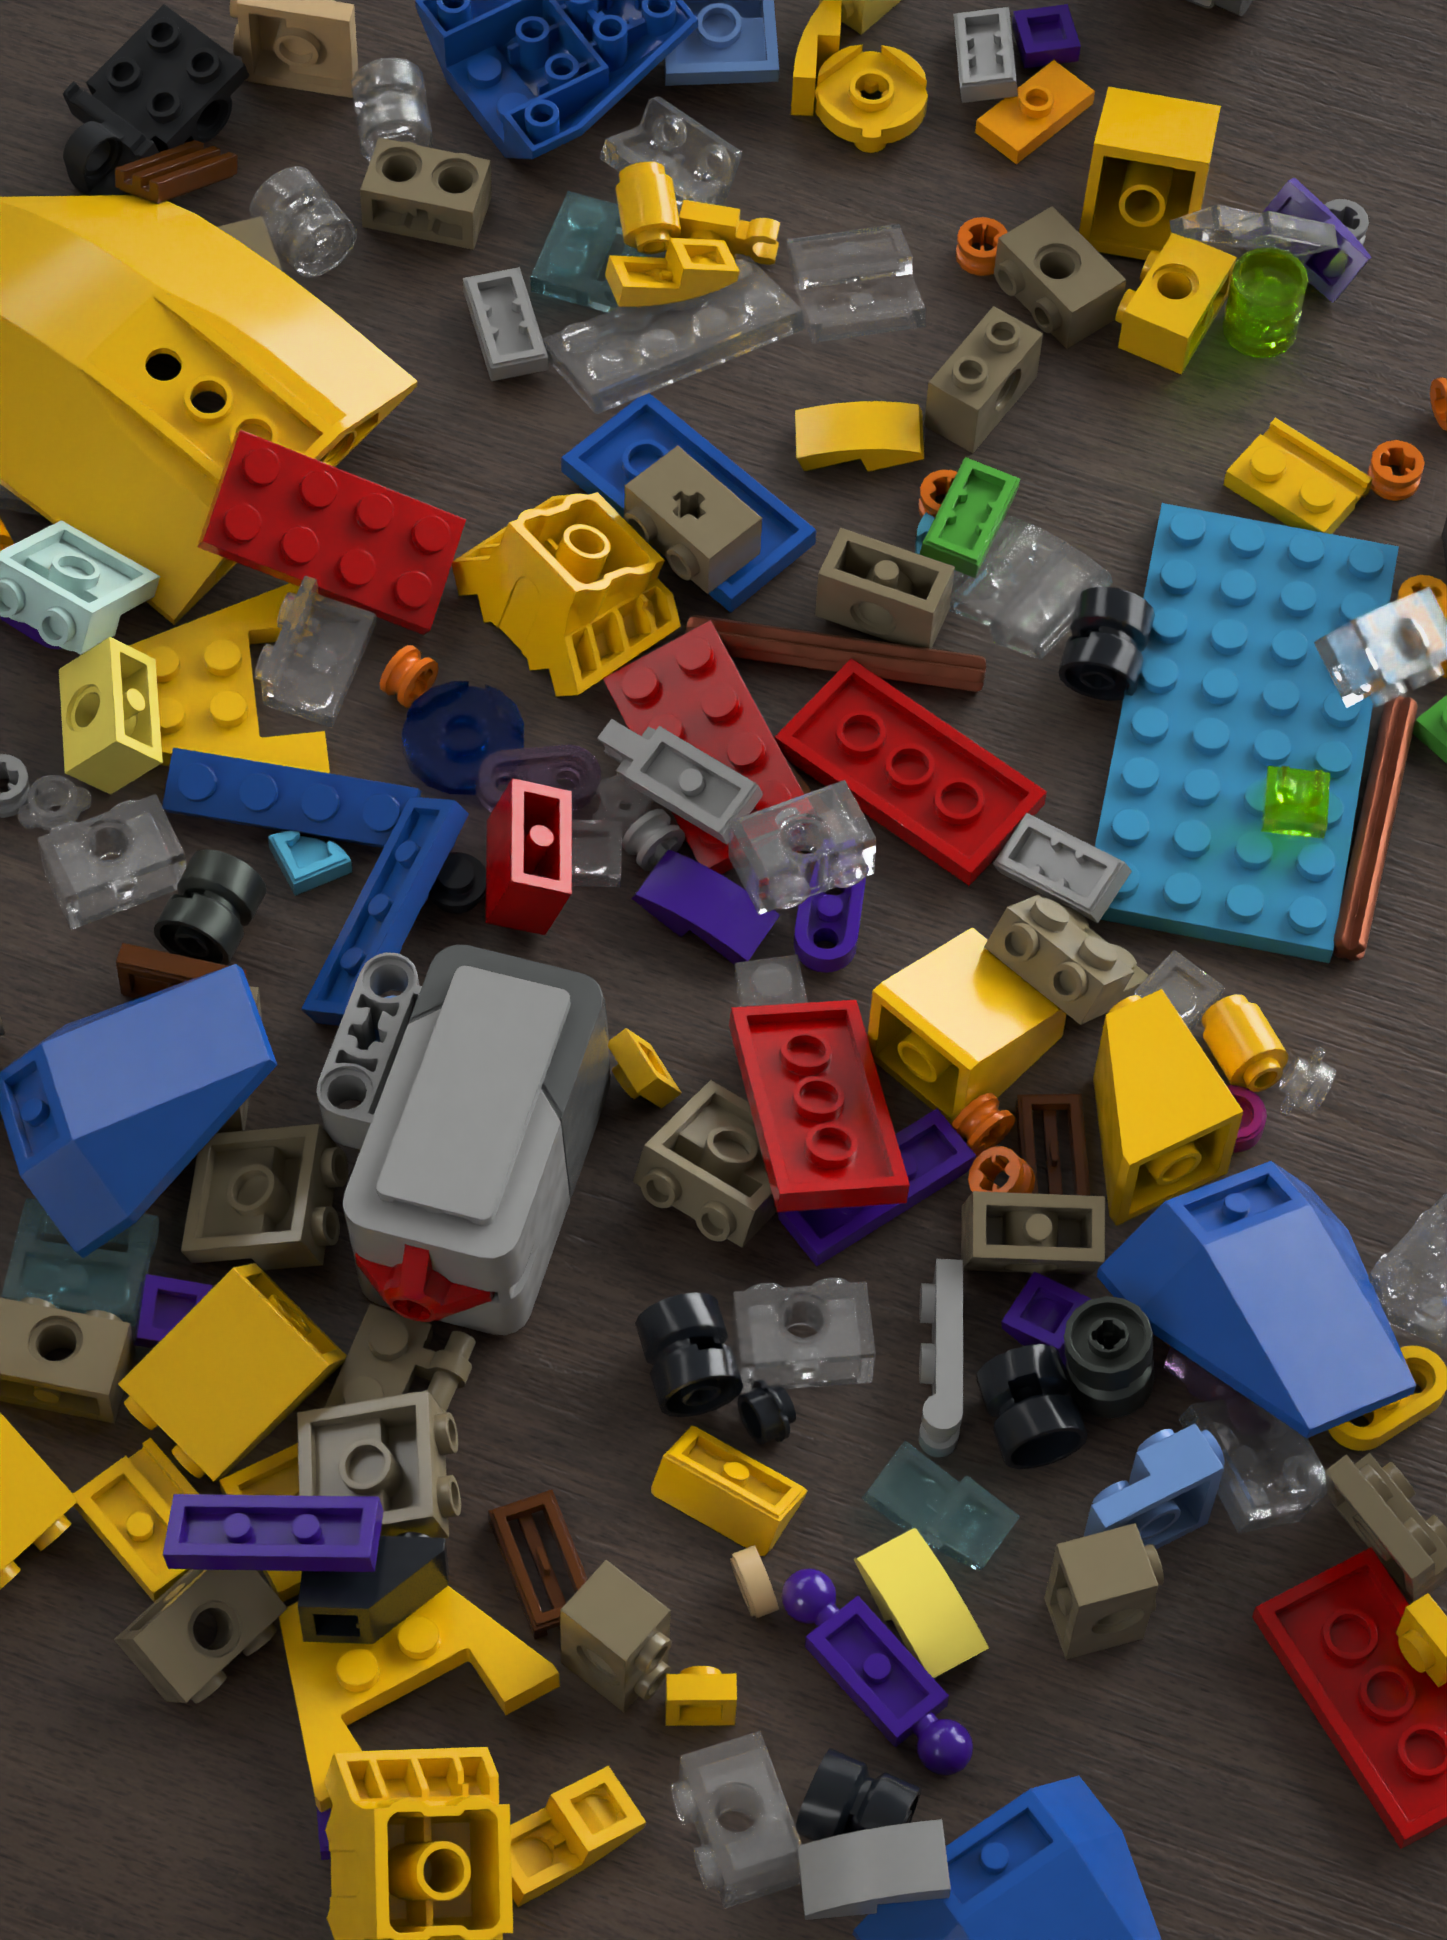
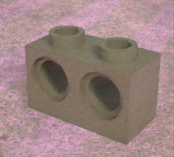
(426, 193)

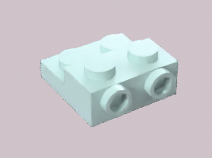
(70, 586)

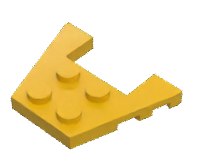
(210, 691)
(351, 1680)

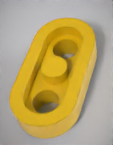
(1388, 1421)

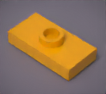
(1038, 112)

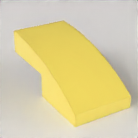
(921, 1602)

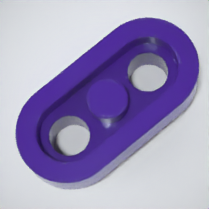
(831, 920)

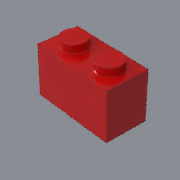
(529, 856)

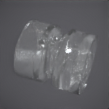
(390, 104)
(304, 221)

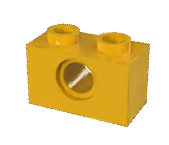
(1174, 302)

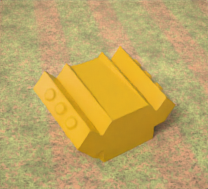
(571, 589)
(418, 1846)

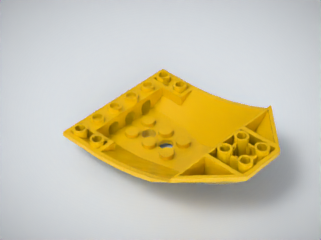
(128, 457)

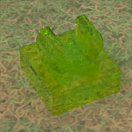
(1296, 801)

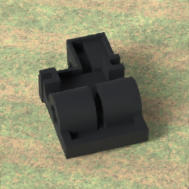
(148, 99)

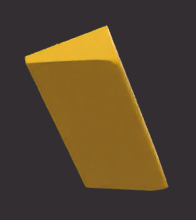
(727, 1490)

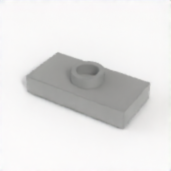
(985, 55)
(505, 324)
(1062, 867)

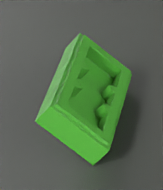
(970, 516)

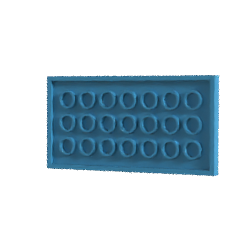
(1217, 702)

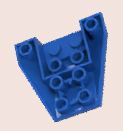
(548, 66)
(129, 1100)
(1265, 1298)
(1031, 1872)

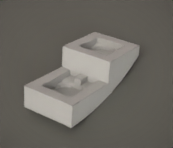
(873, 1867)

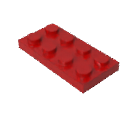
(333, 526)
(704, 701)
(910, 770)
(818, 1106)
(1374, 1706)

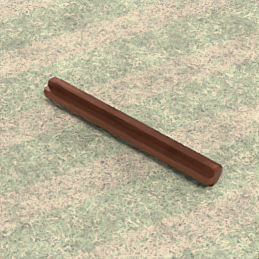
(834, 651)
(1374, 828)

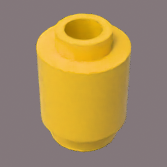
(647, 207)
(1244, 1043)

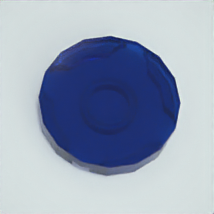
(455, 731)

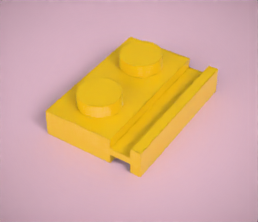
(1297, 480)
(132, 1511)

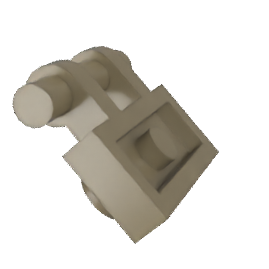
(392, 1353)

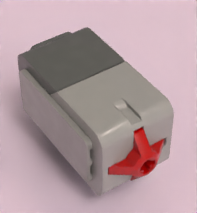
(464, 1127)

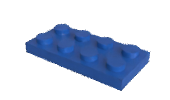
(648, 432)

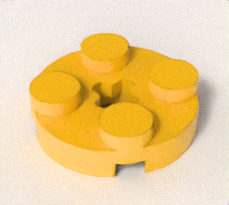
(868, 121)

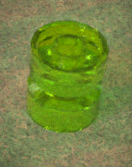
(1265, 302)

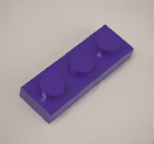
(932, 1159)
(273, 1532)

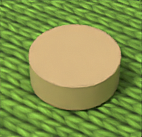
(754, 1582)

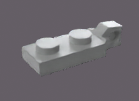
(681, 777)

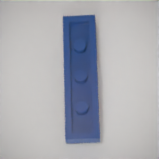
(283, 798)
(387, 901)

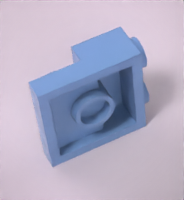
(729, 45)
(1167, 1489)

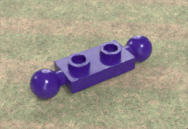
(877, 1672)

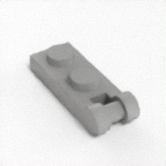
(943, 1359)

